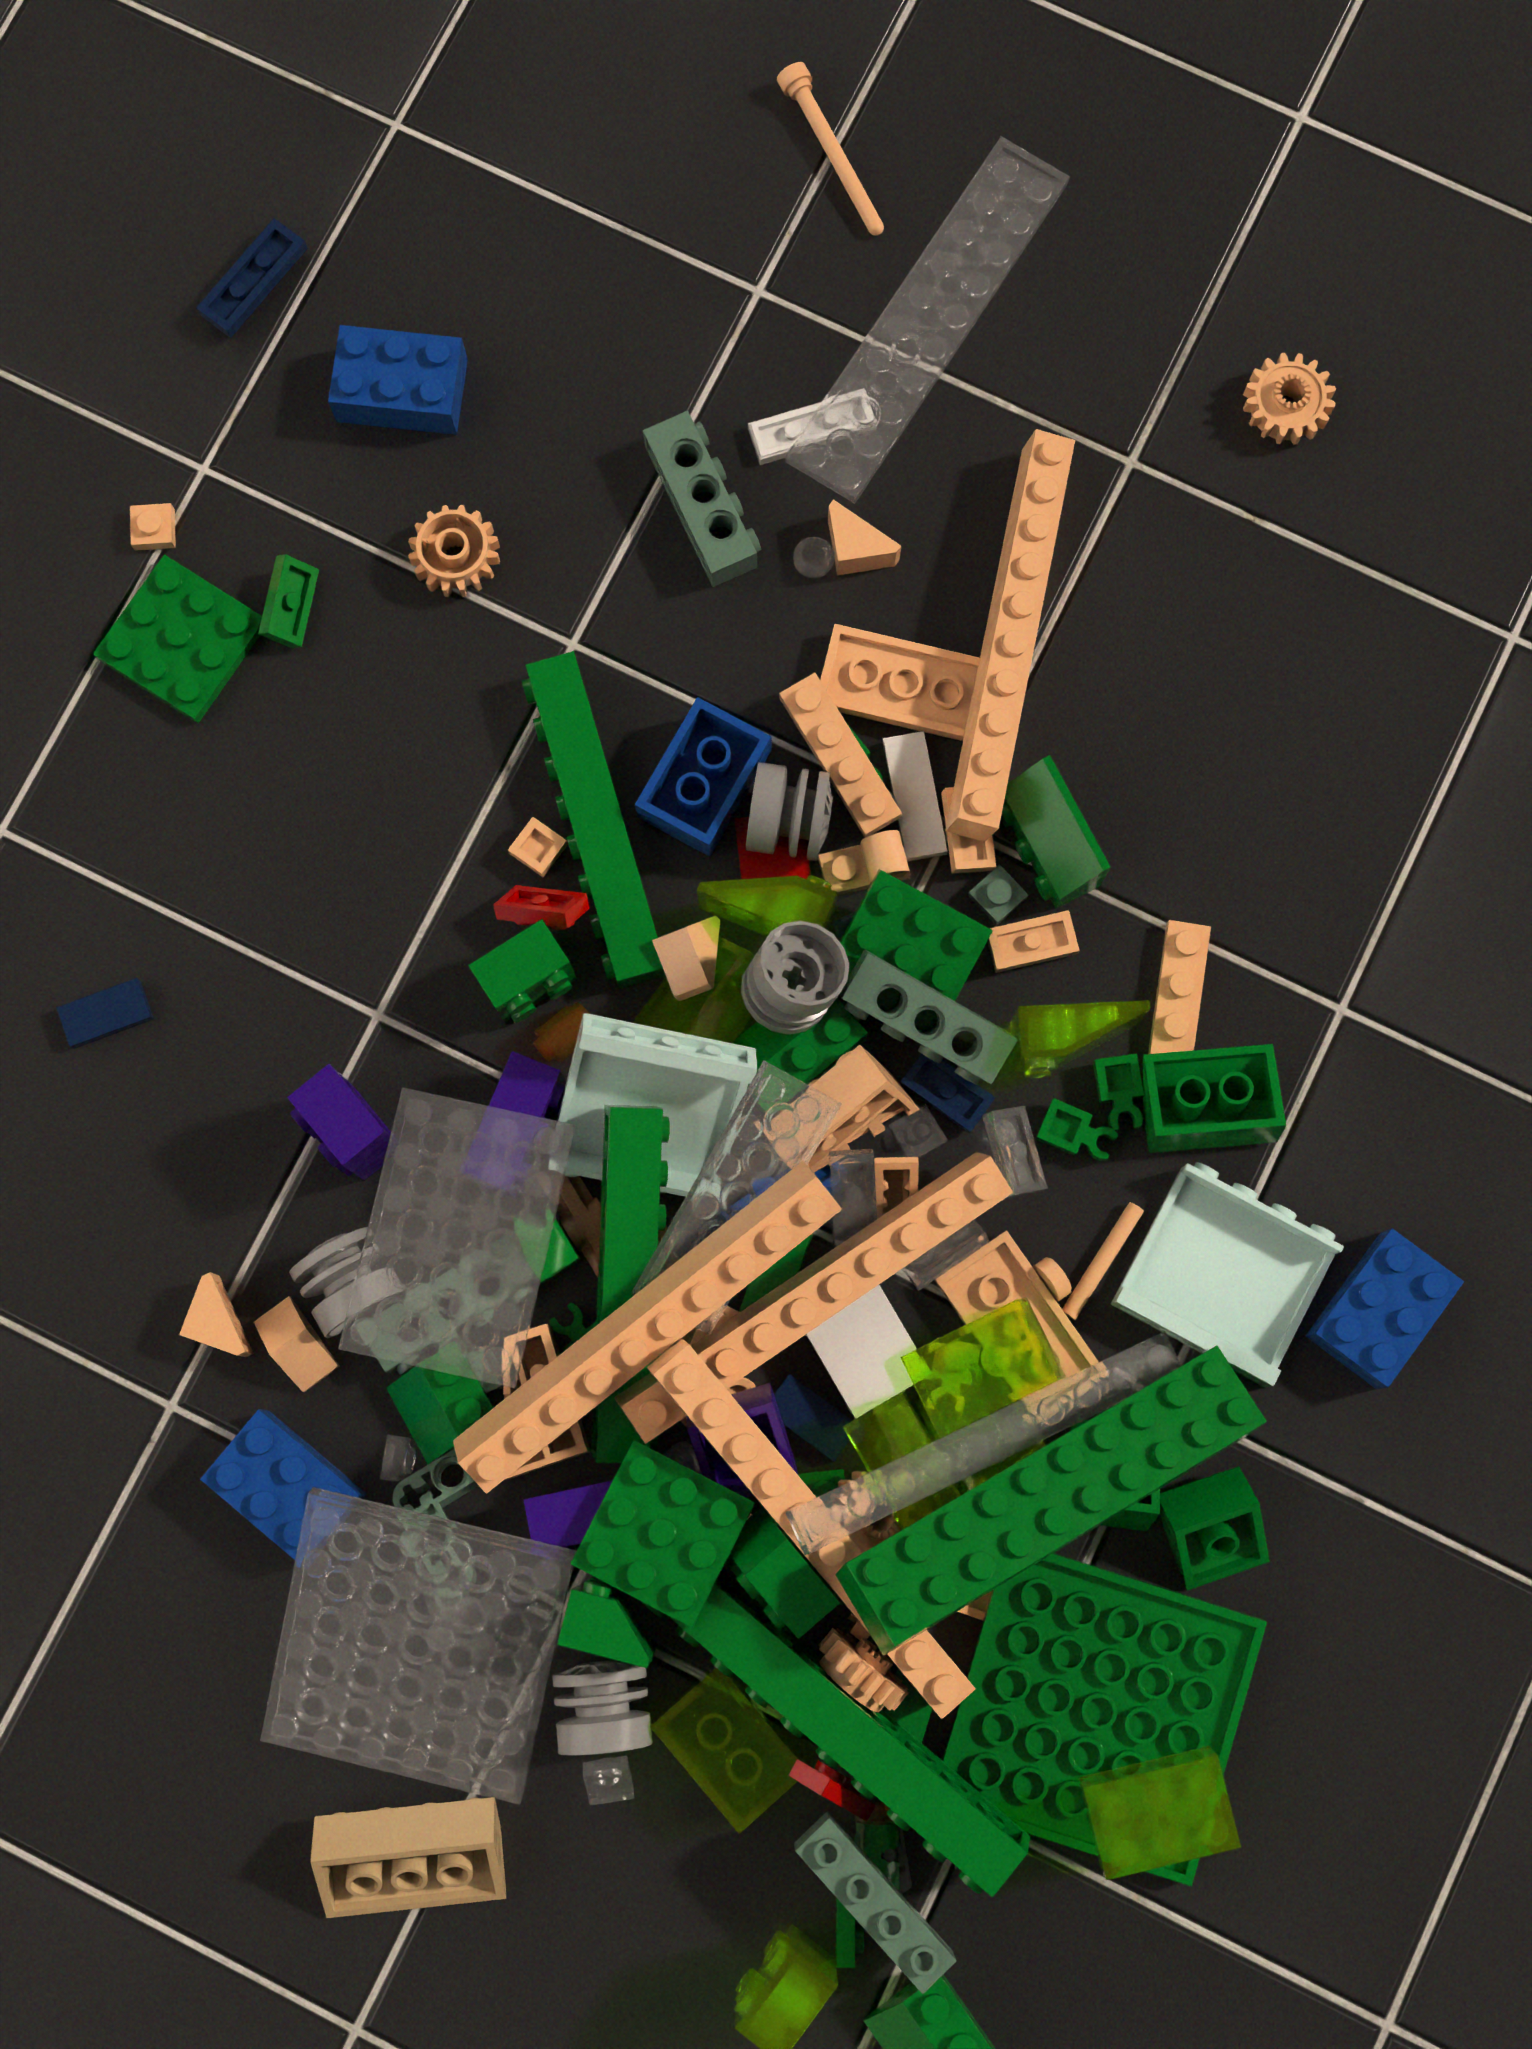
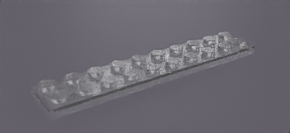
(927, 320)

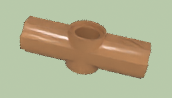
(581, 1218)

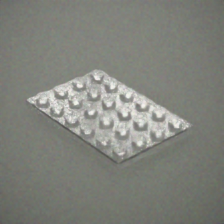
(458, 1237)

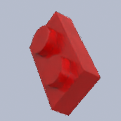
(531, 904)
(833, 1787)

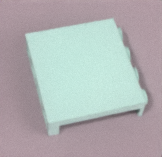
(642, 1065)
(1227, 1272)

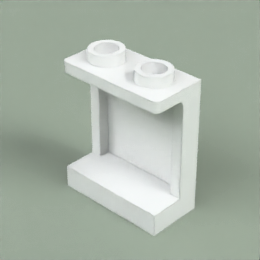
(864, 1351)

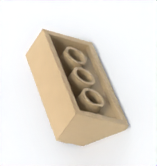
(408, 1857)

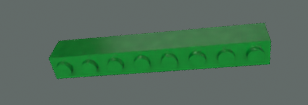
(596, 819)
(626, 1242)

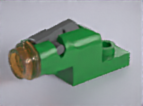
(886, 1847)

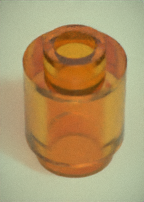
(559, 1033)

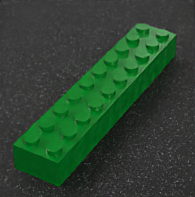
(1048, 1499)
(867, 1744)

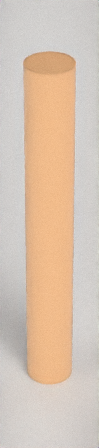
(1102, 1260)

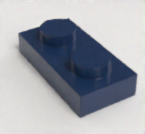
(948, 1092)

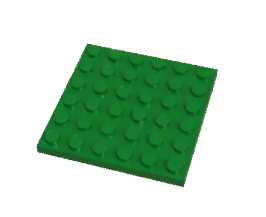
(1090, 1678)

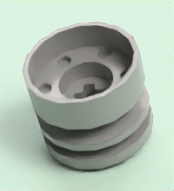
(788, 811)
(808, 962)
(332, 1272)
(602, 1709)

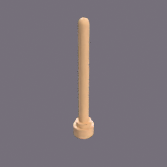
(796, 83)

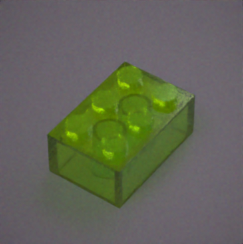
(728, 1747)
(1159, 1812)
(786, 1990)

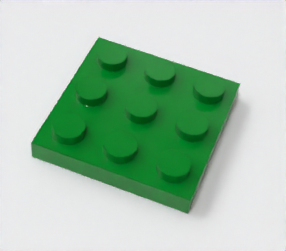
(180, 638)
(916, 937)
(663, 1534)

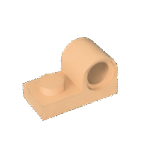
(856, 866)

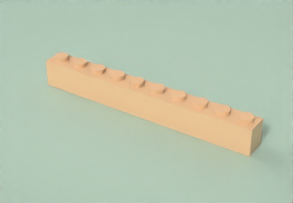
(1010, 637)
(828, 1285)
(644, 1327)
(780, 1490)

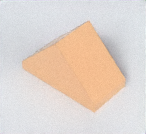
(859, 544)
(690, 957)
(895, 1181)
(214, 1320)
(295, 1344)

